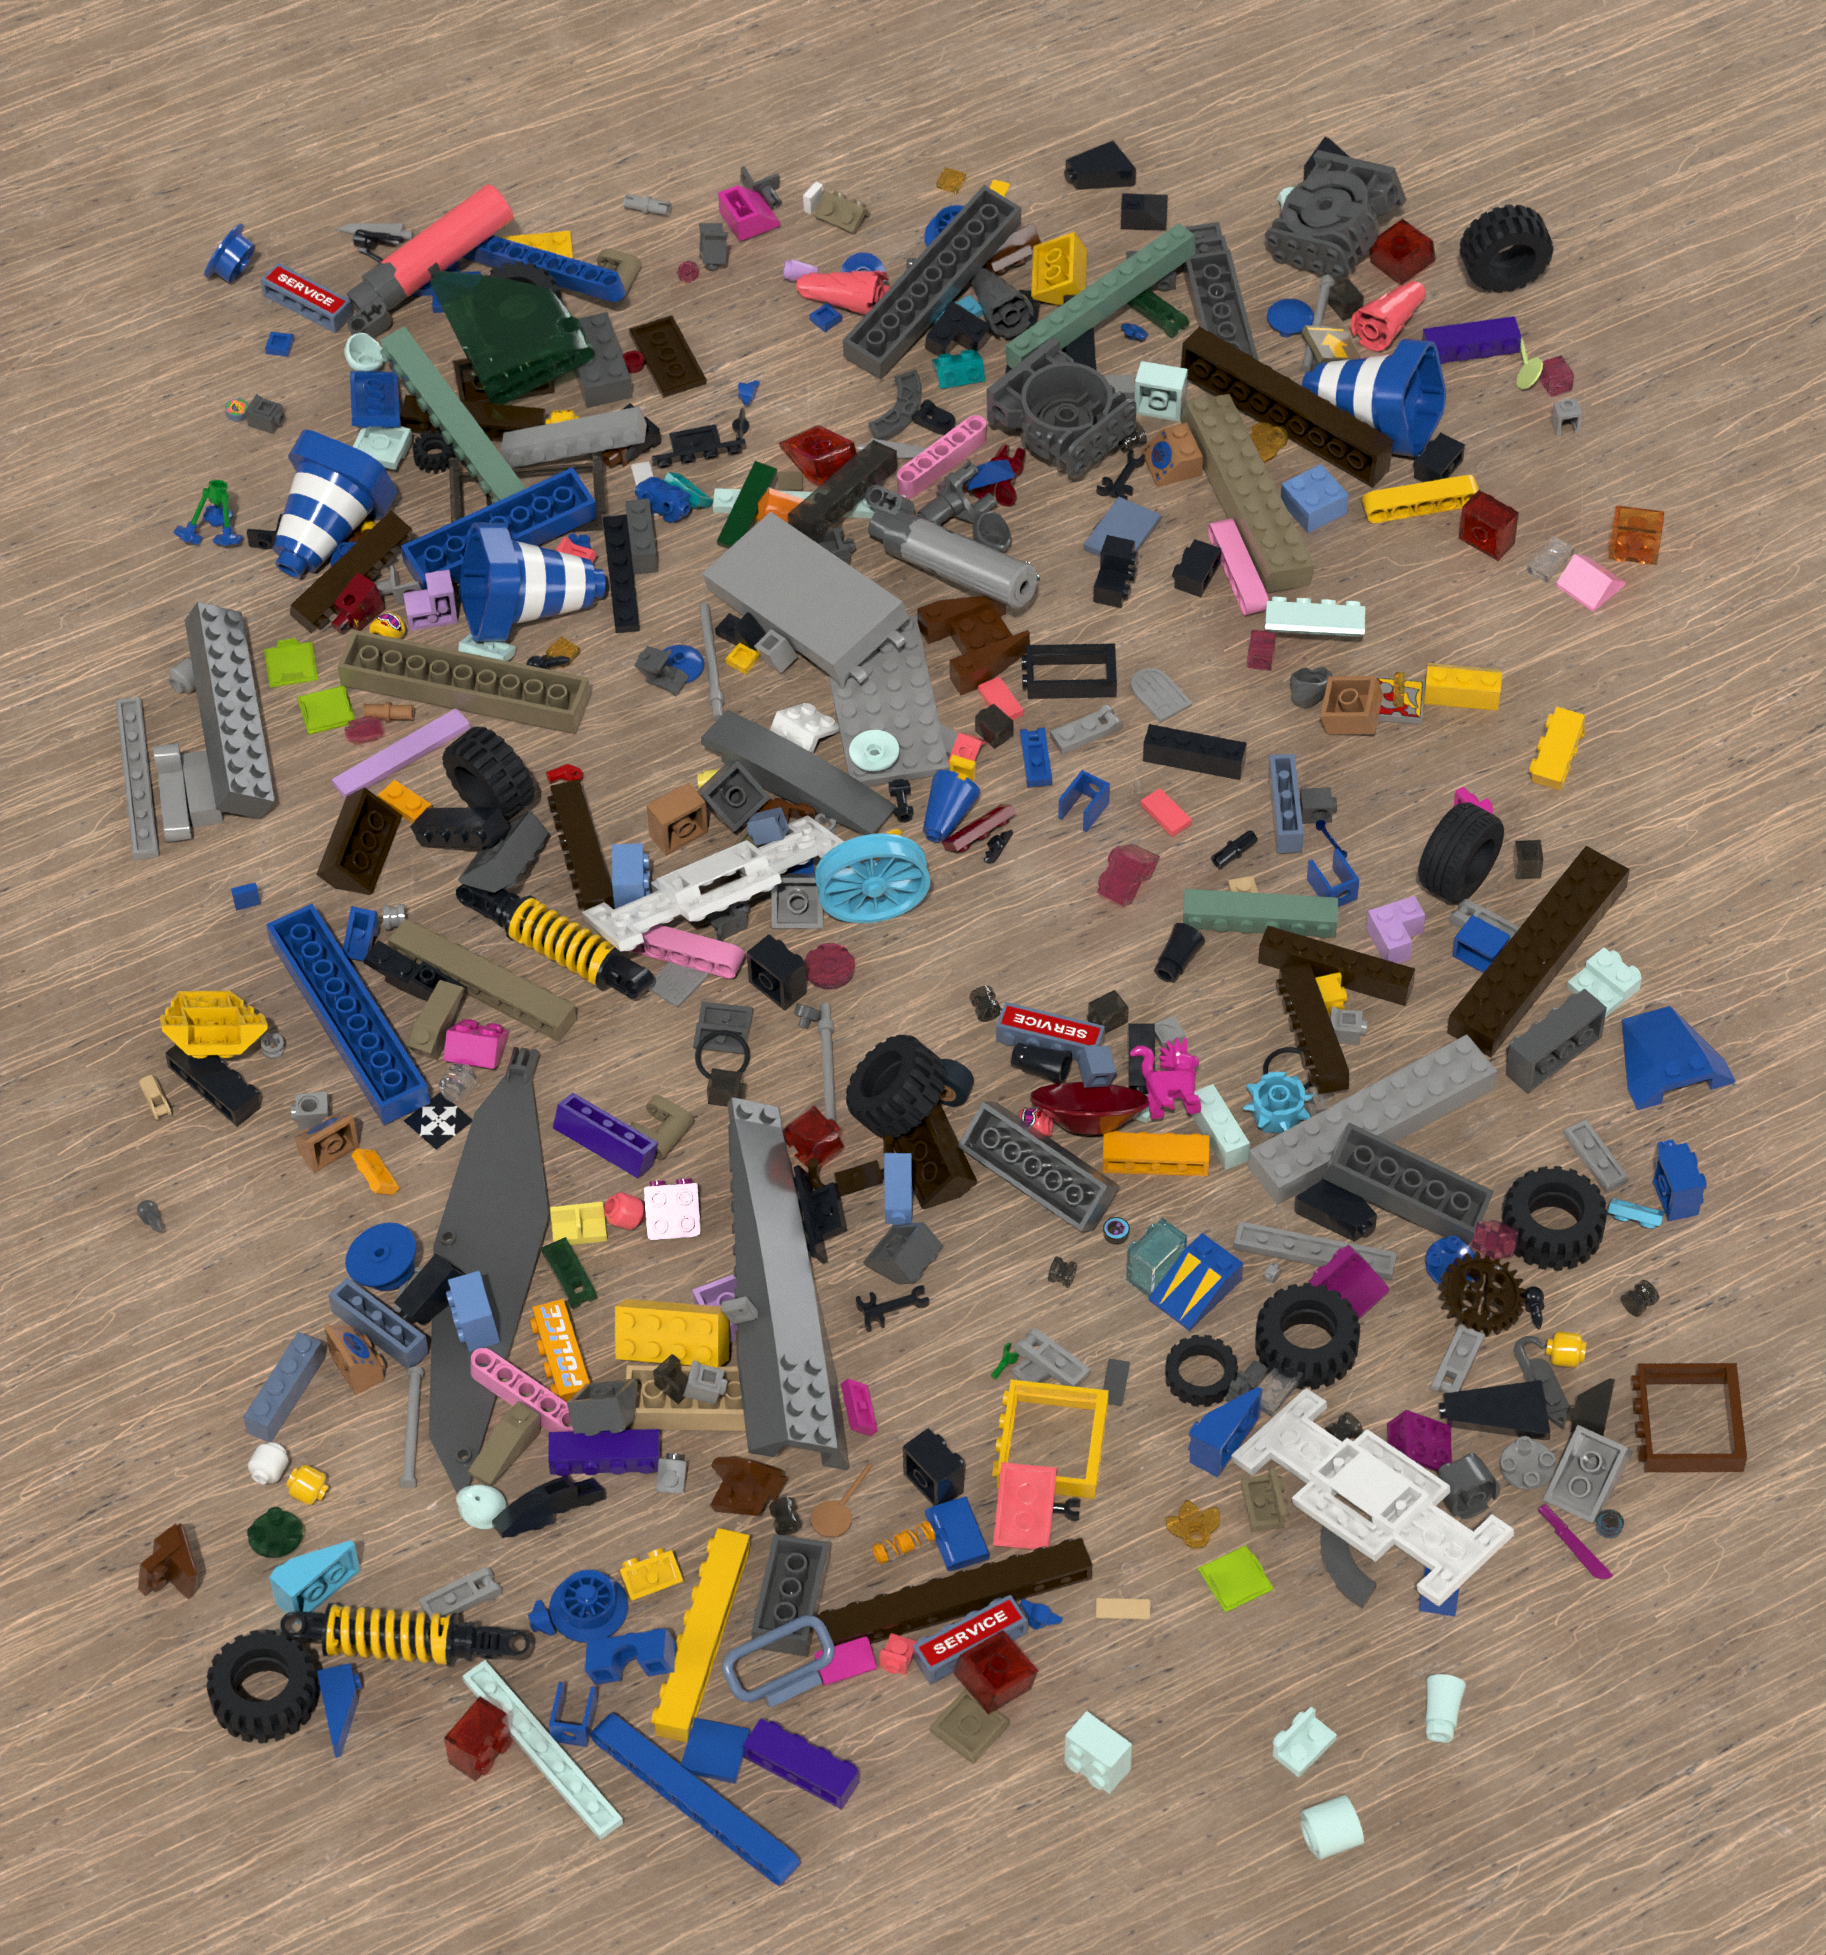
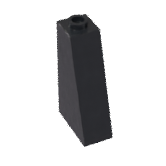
(1502, 1409)

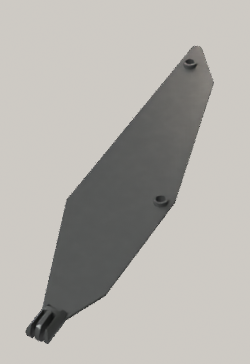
(495, 1228)

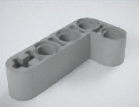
(172, 792)

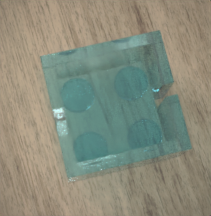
(1154, 1255)

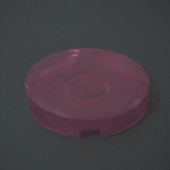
(829, 966)

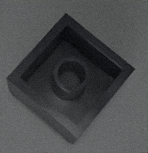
(777, 972)
(933, 1468)

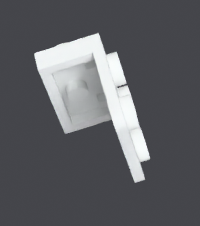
(803, 725)

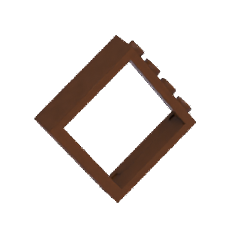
(1690, 1374)

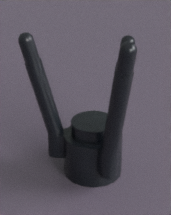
(366, 240)

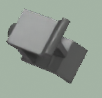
(712, 244)
(833, 542)
(657, 673)
(729, 920)

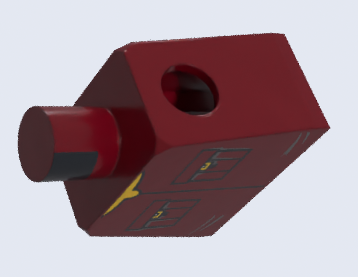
(357, 604)

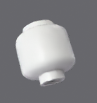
(268, 1463)

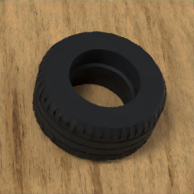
(1461, 852)

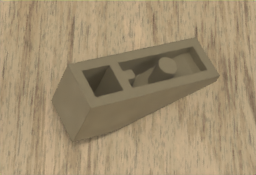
(434, 1020)
(507, 1442)

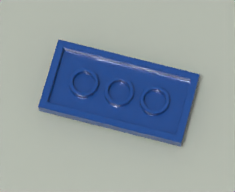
(374, 399)

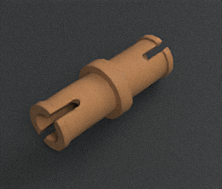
(389, 711)

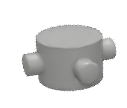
(1272, 1273)

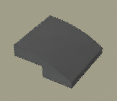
(723, 1017)

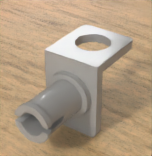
(393, 586)

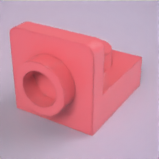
(897, 1654)

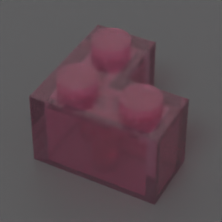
(1125, 872)

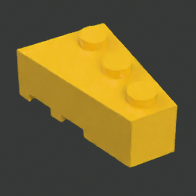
(1557, 748)

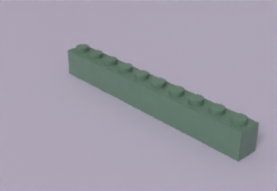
(1106, 294)
(450, 415)

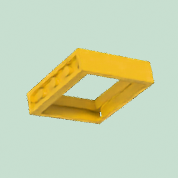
(1058, 1396)

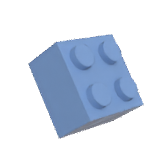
(1314, 498)
(629, 873)
(472, 1311)

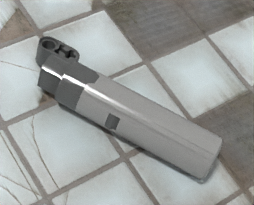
(947, 552)

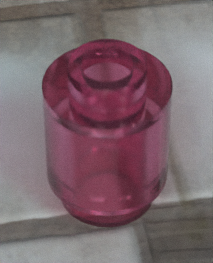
(363, 730)

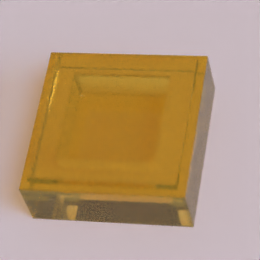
(951, 180)
(563, 647)
(1398, 689)

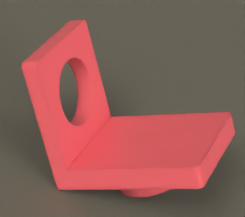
(967, 746)

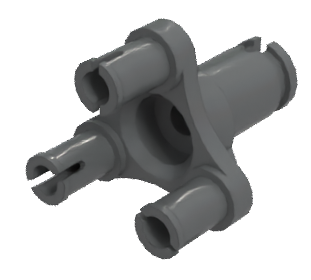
(952, 500)

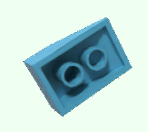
(313, 1577)

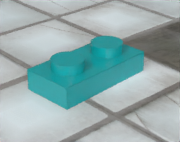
(697, 498)

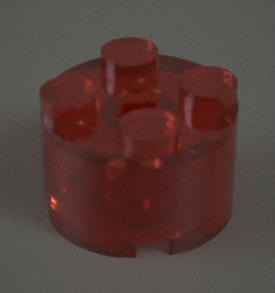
(813, 1137)

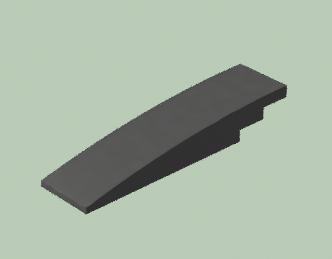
(1216, 289)
(798, 774)

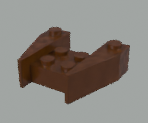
(979, 635)

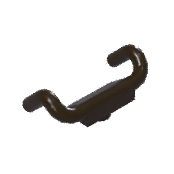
(855, 1177)

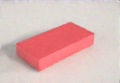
(998, 693)
(1166, 812)

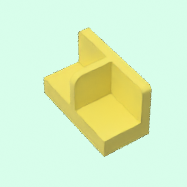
(579, 1223)

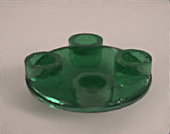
(275, 1533)

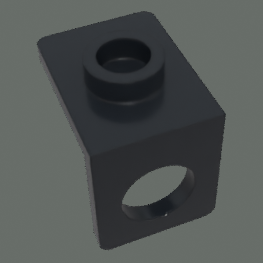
(262, 538)

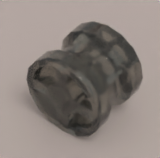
(1062, 1272)

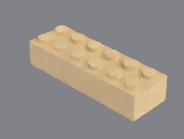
(660, 1412)

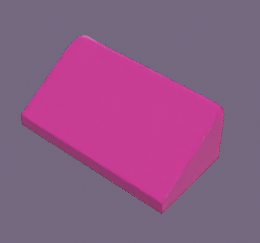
(849, 1661)

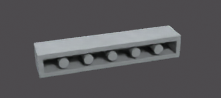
(574, 437)

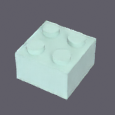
(1160, 391)
(1097, 1753)

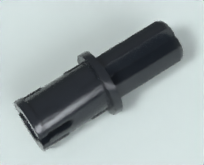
(1234, 849)

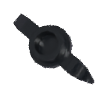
(740, 425)
(997, 845)

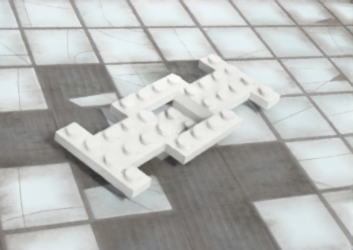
(679, 890)
(1382, 1484)

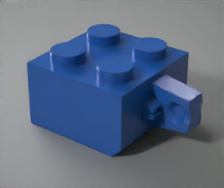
(1678, 1180)

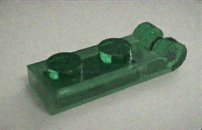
(1159, 312)
(568, 1272)

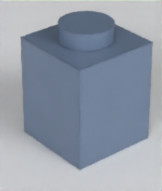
(767, 826)
(1096, 1066)

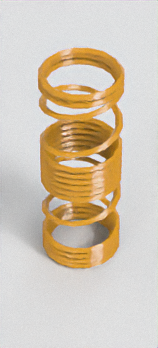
(904, 1542)

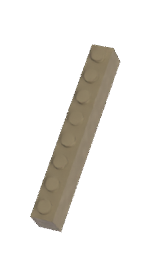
(487, 981)

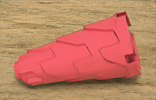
(846, 290)
(1385, 317)

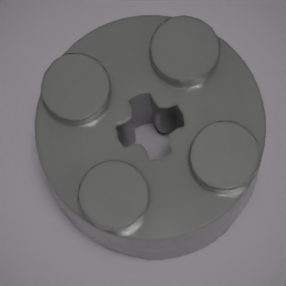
(1470, 1486)

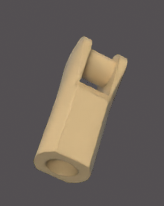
(154, 1096)

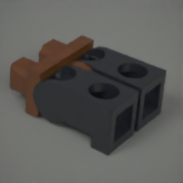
(624, 454)

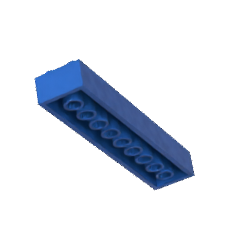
(348, 1014)

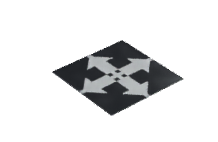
(438, 1121)

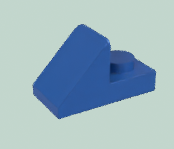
(360, 932)

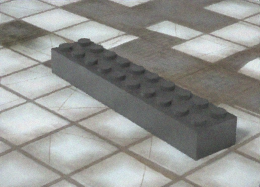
(932, 282)
(229, 711)

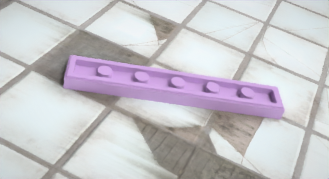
(401, 753)

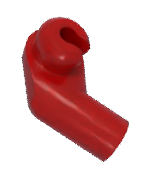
(565, 772)

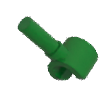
(1007, 1358)

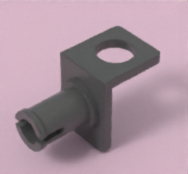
(765, 187)

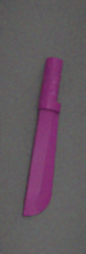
(1586, 1557)

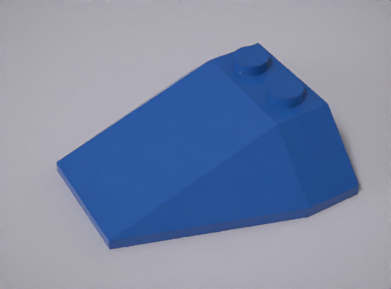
(1666, 1055)

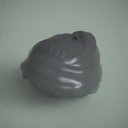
(992, 531)
(1308, 686)

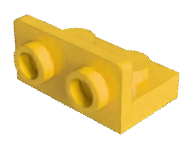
(650, 1574)

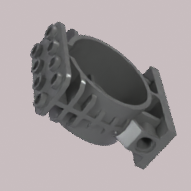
(1334, 214)
(1068, 401)

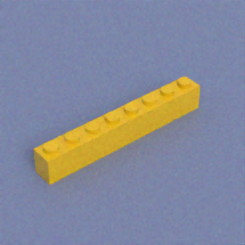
(702, 1634)

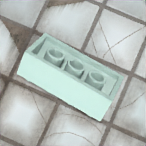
(1315, 619)

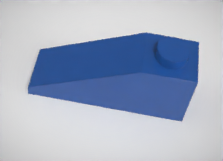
(340, 1701)

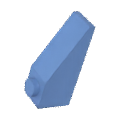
(898, 1188)

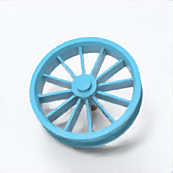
(872, 878)

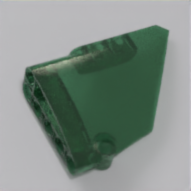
(511, 332)

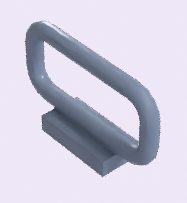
(790, 1683)

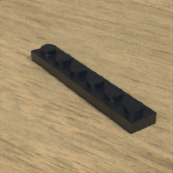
(621, 574)

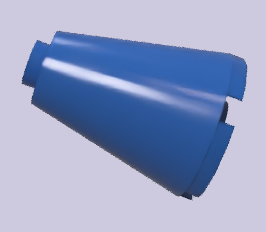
(948, 804)

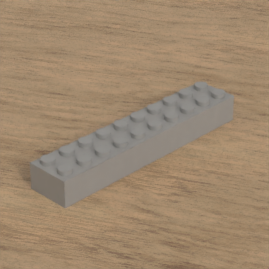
(1386, 1108)

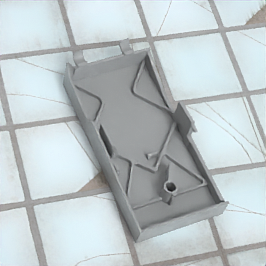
(807, 597)

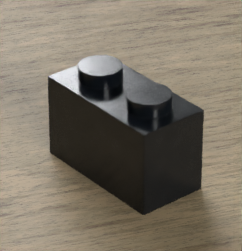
(1439, 459)
(1197, 567)

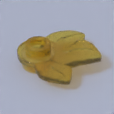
(1264, 440)
(1194, 1522)

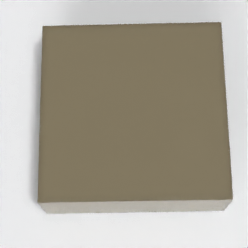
(790, 481)

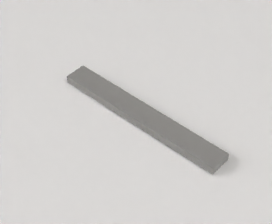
(137, 778)

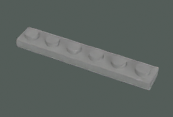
(1306, 1247)

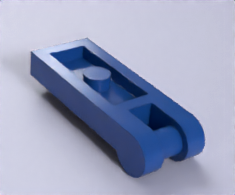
(1036, 757)

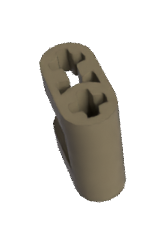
(623, 263)
(675, 1123)

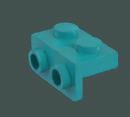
(959, 369)

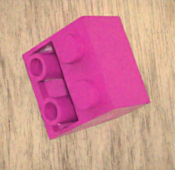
(746, 212)
(475, 1043)

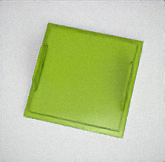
(290, 663)
(326, 709)
(1235, 1578)

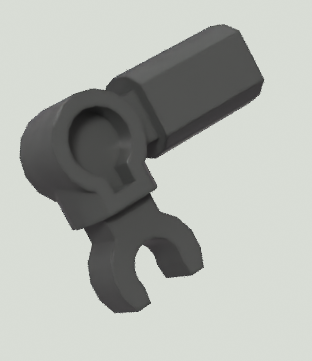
(1247, 1380)

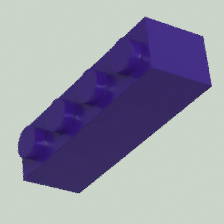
(1475, 339)
(605, 1135)
(604, 1452)
(801, 1763)

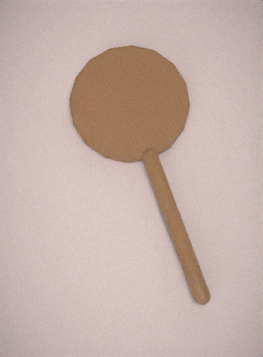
(834, 1517)

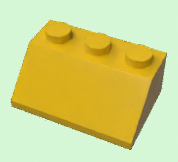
(1059, 268)
(1463, 686)

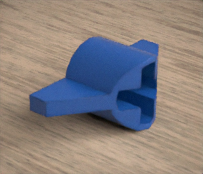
(747, 391)
(1039, 1615)
(540, 1619)

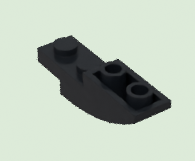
(405, 973)
(536, 1507)

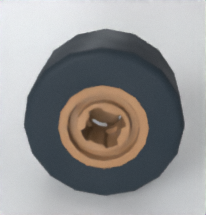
(957, 1084)

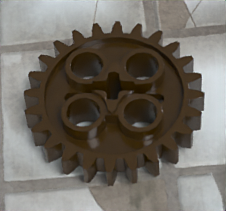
(1458, 1288)

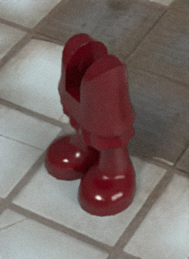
(1005, 492)

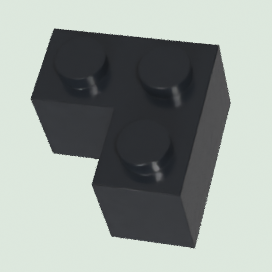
(954, 327)
(1115, 571)

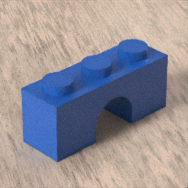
(608, 1656)

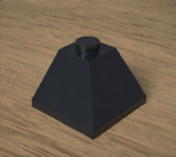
(1144, 212)

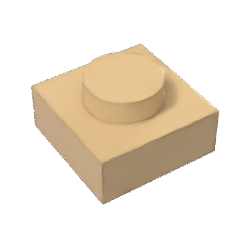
(1243, 884)

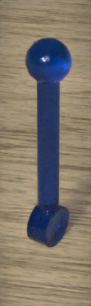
(1320, 825)

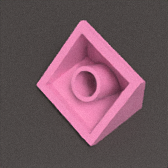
(1589, 582)

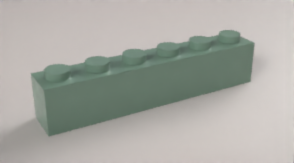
(1255, 911)

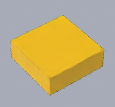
(742, 658)
(963, 767)

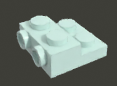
(385, 444)
(1607, 979)

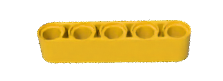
(1419, 499)

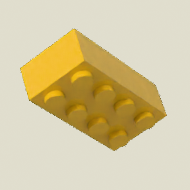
(657, 1329)

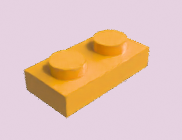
(404, 801)
(375, 1171)

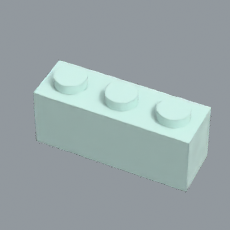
(1225, 1134)

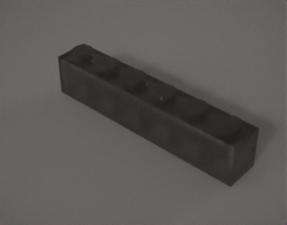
(843, 490)

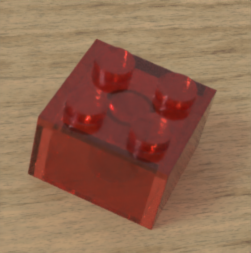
(1402, 251)
(1488, 525)
(995, 1672)
(478, 1739)

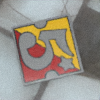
(1412, 705)

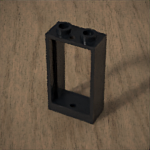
(1070, 655)

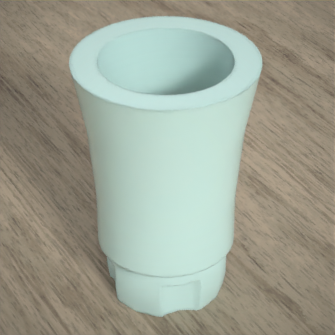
(1443, 1706)

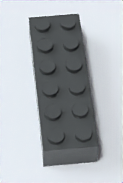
(1038, 1166)
(1407, 1184)

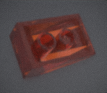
(818, 452)

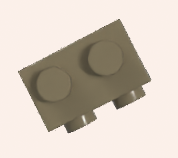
(841, 212)
(1264, 1501)

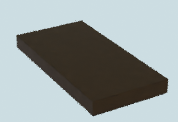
(667, 356)

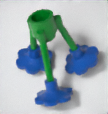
(215, 515)

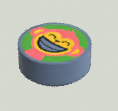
(236, 409)

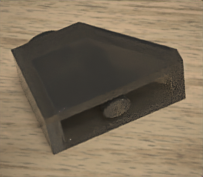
(1592, 1408)

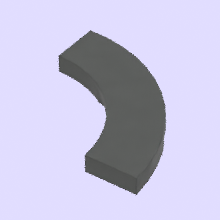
(900, 415)
(1343, 1569)

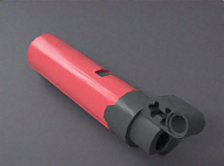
(423, 256)

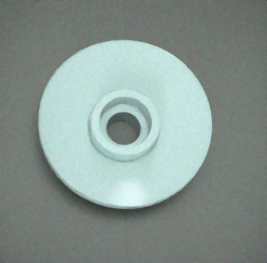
(874, 750)

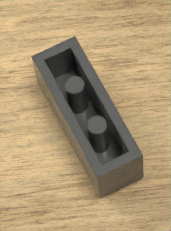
(641, 536)

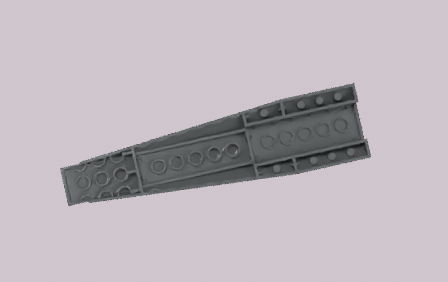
(786, 1352)

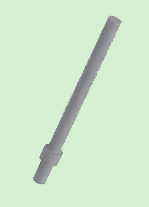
(1326, 282)
(715, 696)
(826, 1029)

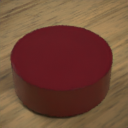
(634, 361)

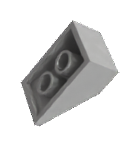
(1587, 1474)

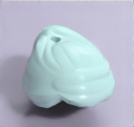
(363, 353)
(480, 1505)

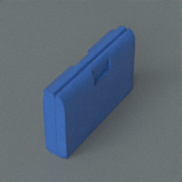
(957, 1534)

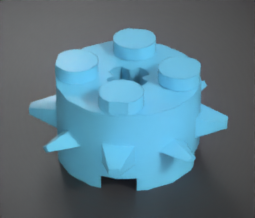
(1278, 1102)

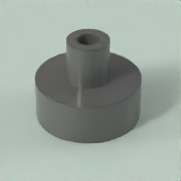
(807, 1013)

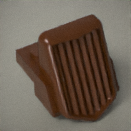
(745, 1485)
(171, 1561)

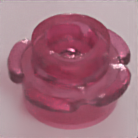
(688, 271)

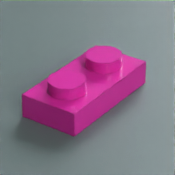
(859, 1407)

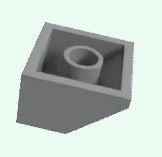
(796, 902)

